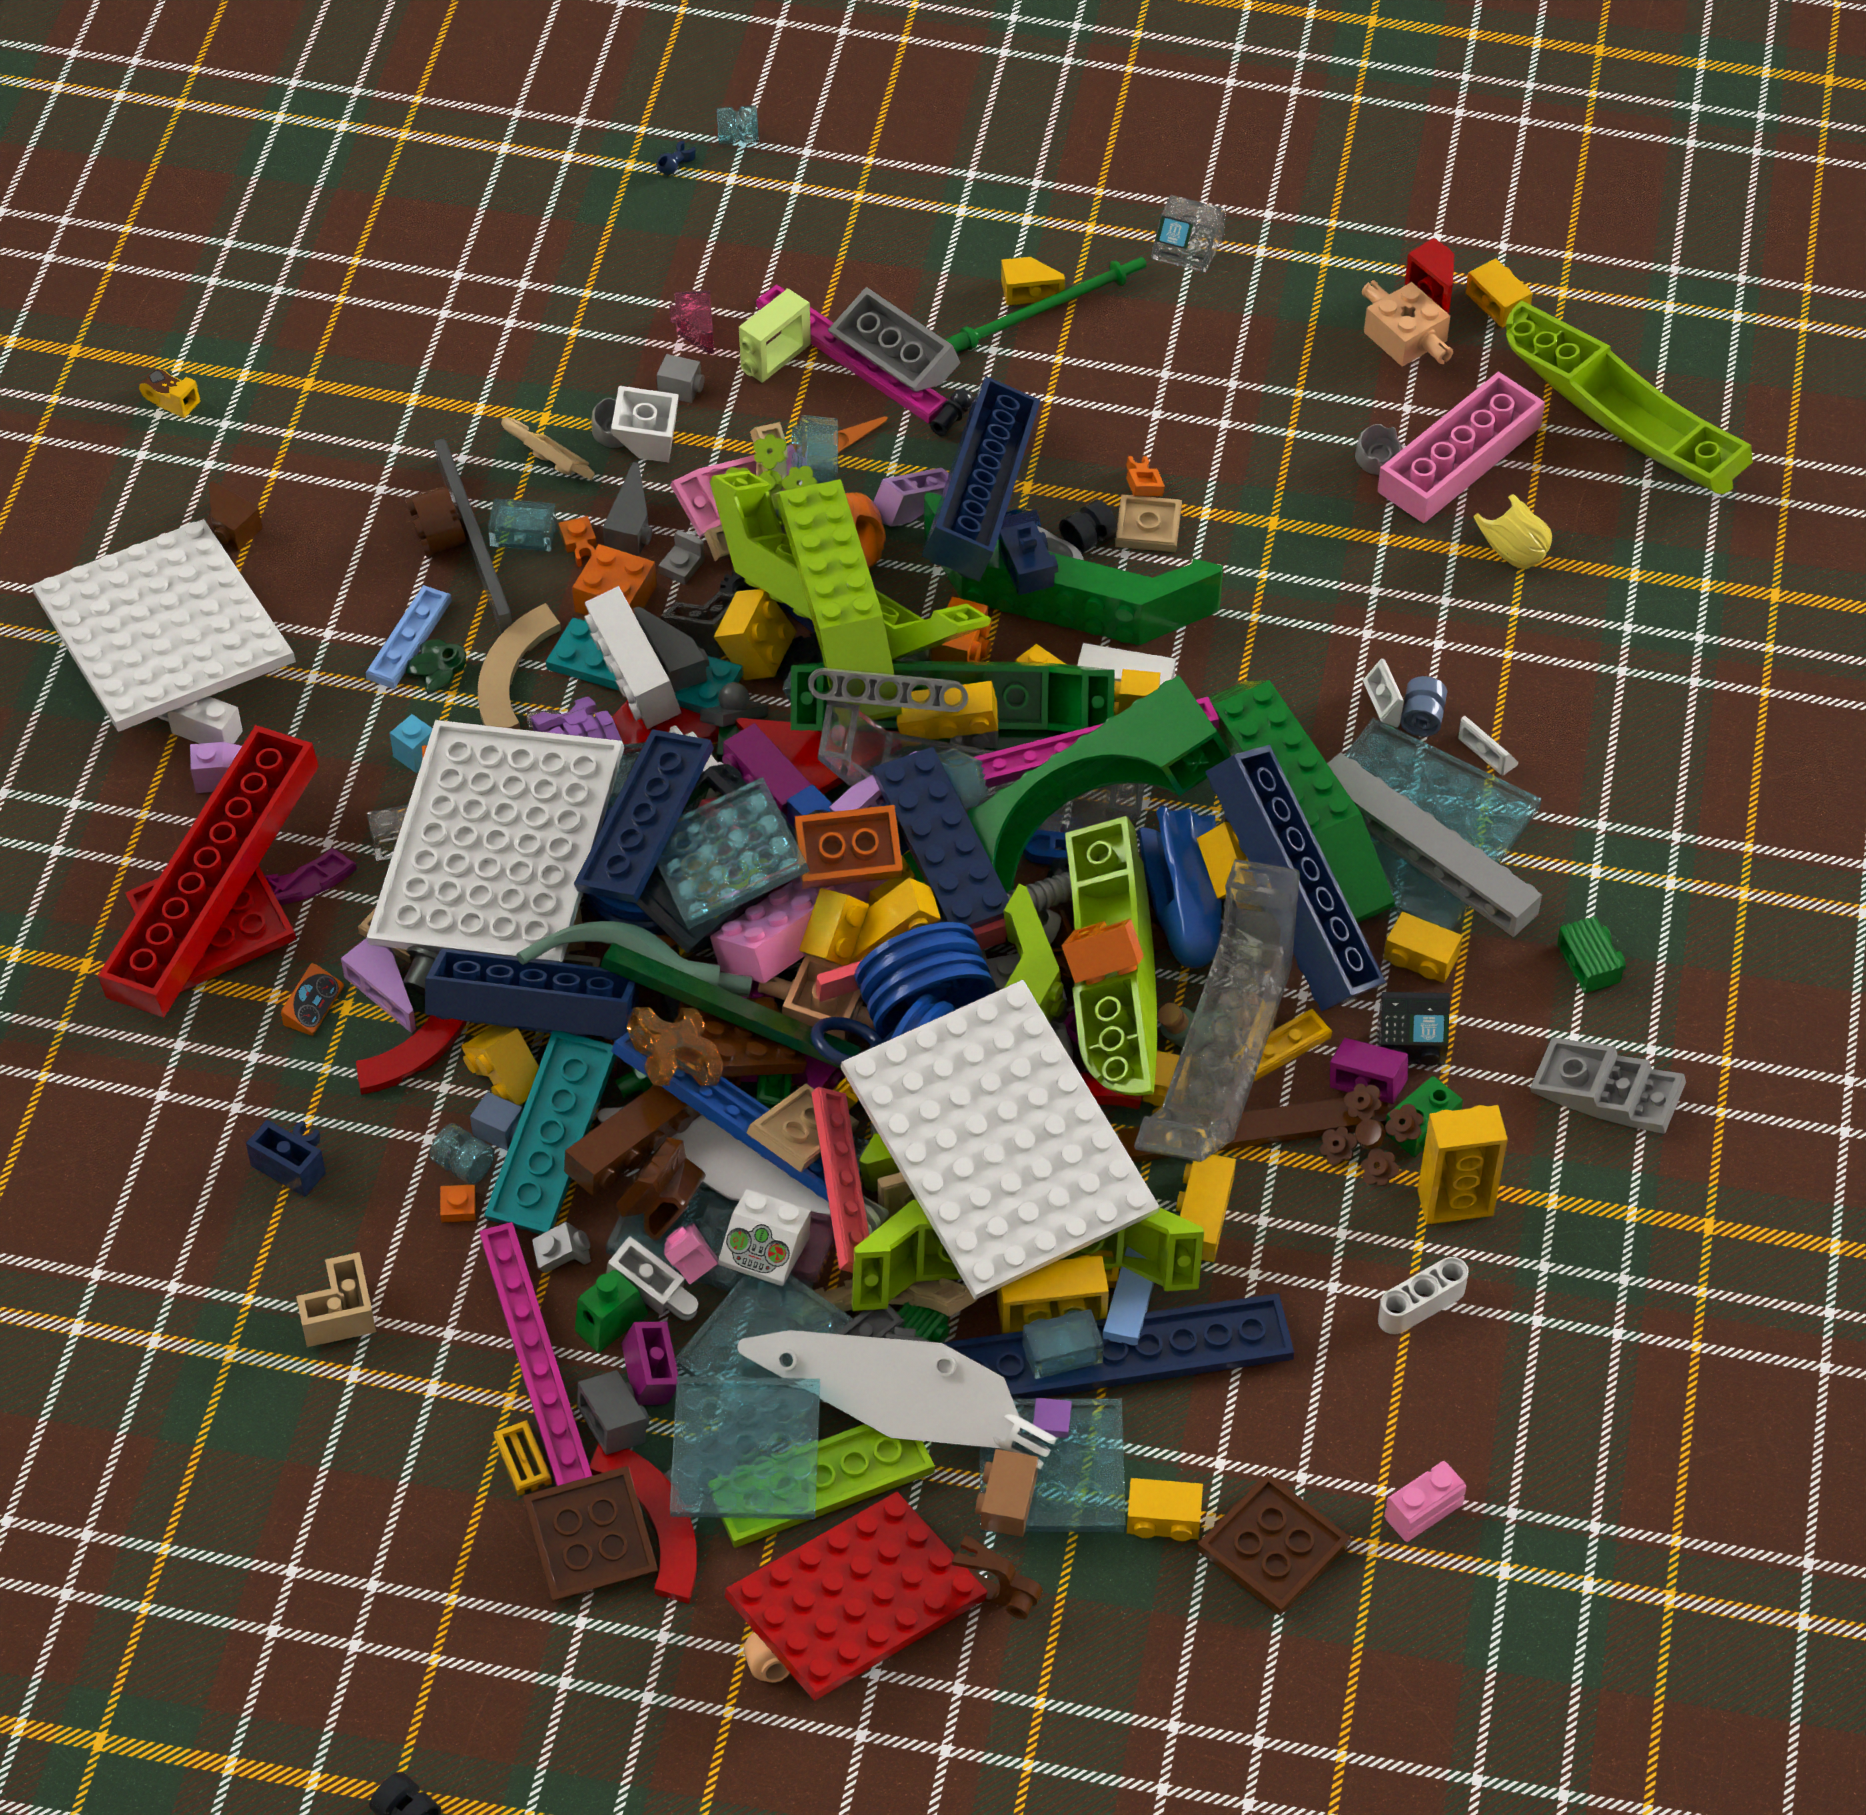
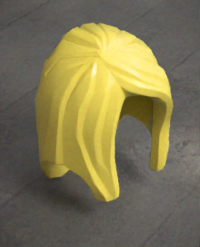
(1517, 535)

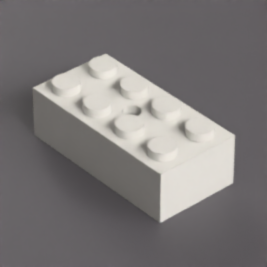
(631, 658)

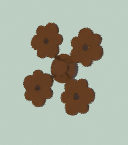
(1371, 1134)

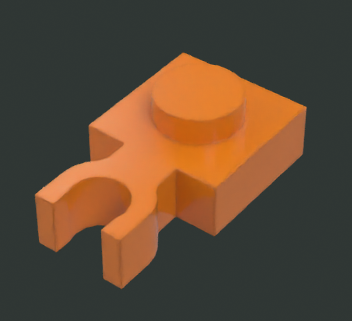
(1142, 479)
(578, 537)

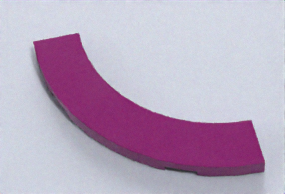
(312, 877)

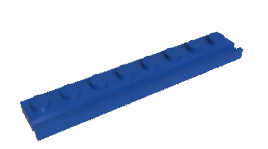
(728, 1109)

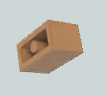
(1008, 1492)

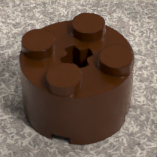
(436, 520)

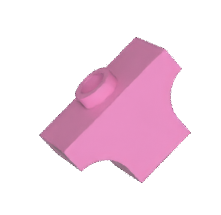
(689, 1252)

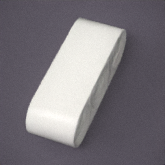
(1416, 1308)

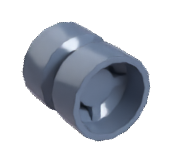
(1423, 706)

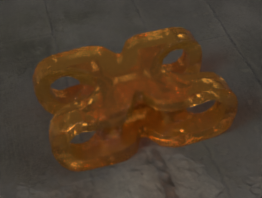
(674, 1046)

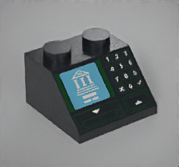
(1415, 1025)

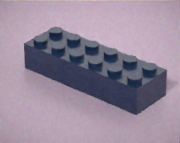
(529, 995)

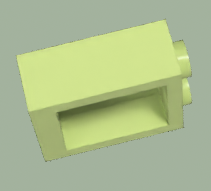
(785, 314)

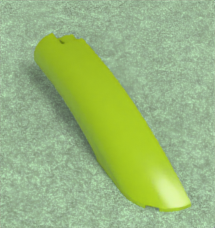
(1623, 401)

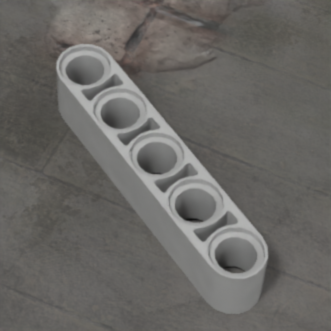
(902, 698)

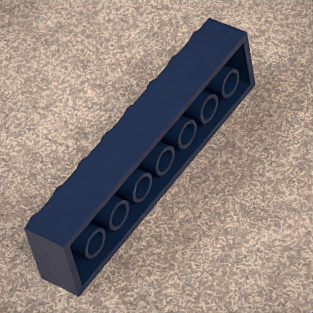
(1276, 833)

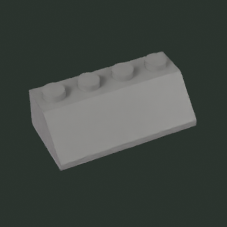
(895, 342)

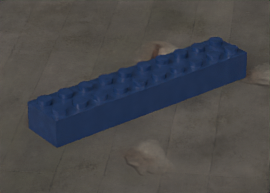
(981, 479)

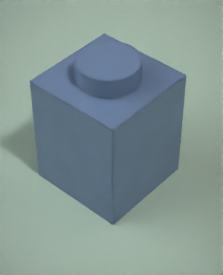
(495, 1120)

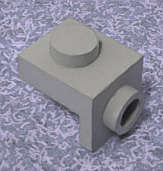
(560, 1247)

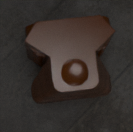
(662, 1188)

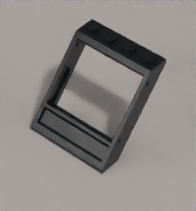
(656, 896)

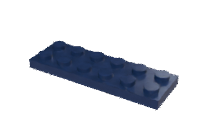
(643, 816)
(942, 839)

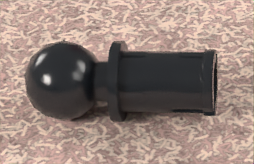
(952, 411)

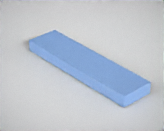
(407, 636)
(1128, 1305)

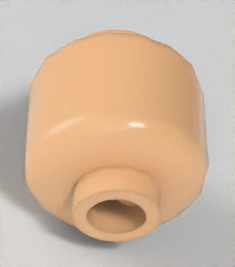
(762, 1661)

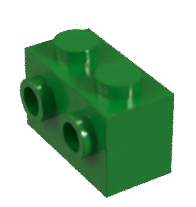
(1427, 1099)

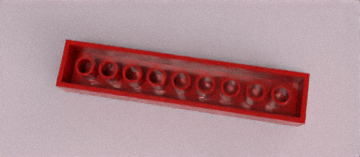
(208, 871)

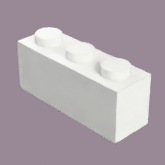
(1119, 659)

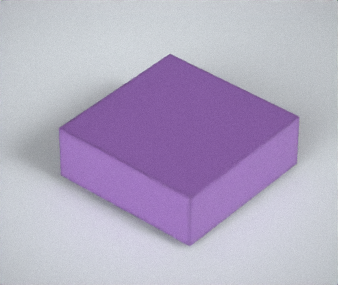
(1053, 1416)

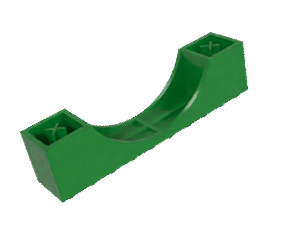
(1153, 742)

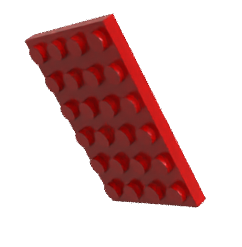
(855, 1595)

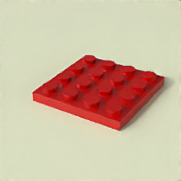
(249, 930)

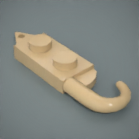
(548, 449)

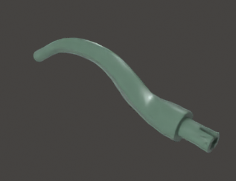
(642, 942)

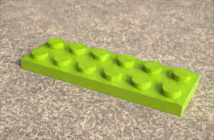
(848, 1470)

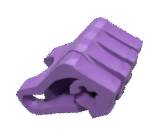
(578, 722)

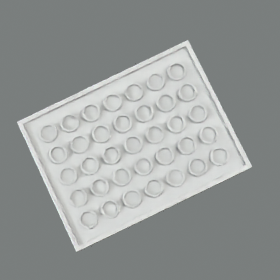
(162, 624)
(495, 840)
(999, 1138)

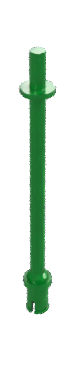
(969, 337)

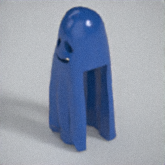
(1181, 885)

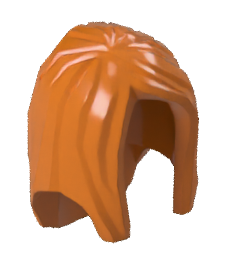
(868, 526)

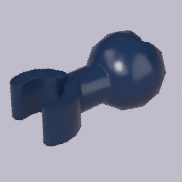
(668, 163)

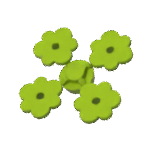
(769, 461)

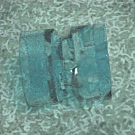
(737, 125)
(464, 1155)

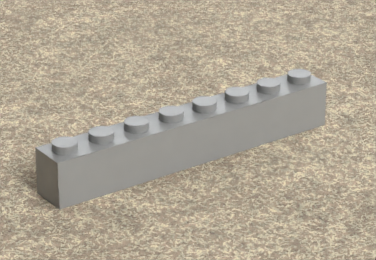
(1438, 850)

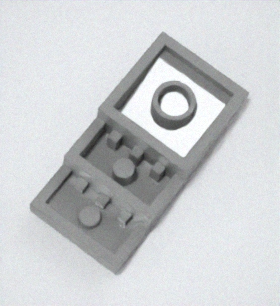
(1608, 1085)

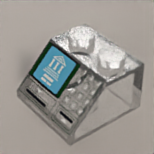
(1188, 233)

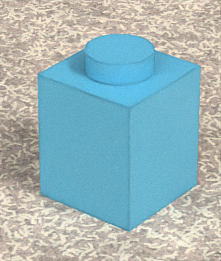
(408, 741)

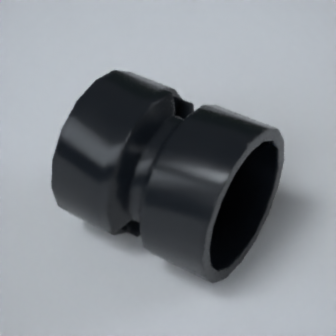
(1089, 526)
(401, 1797)

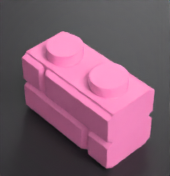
(1425, 1501)

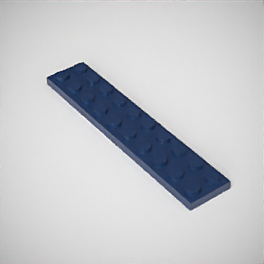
(1169, 1346)

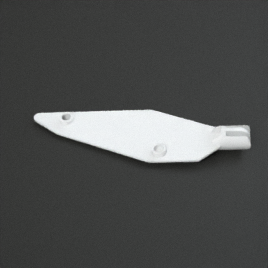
(736, 1167)
(903, 1387)

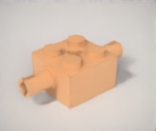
(1406, 323)
(803, 1004)

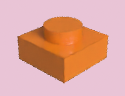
(458, 1203)

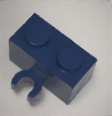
(1027, 557)
(287, 1156)

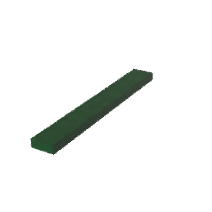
(719, 1002)

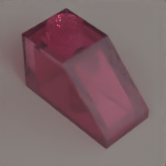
(694, 318)

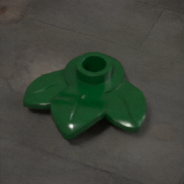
(437, 663)

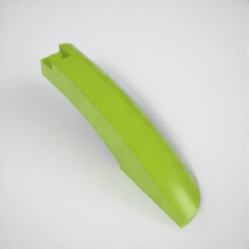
(1119, 1013)

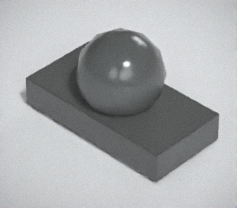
(733, 705)

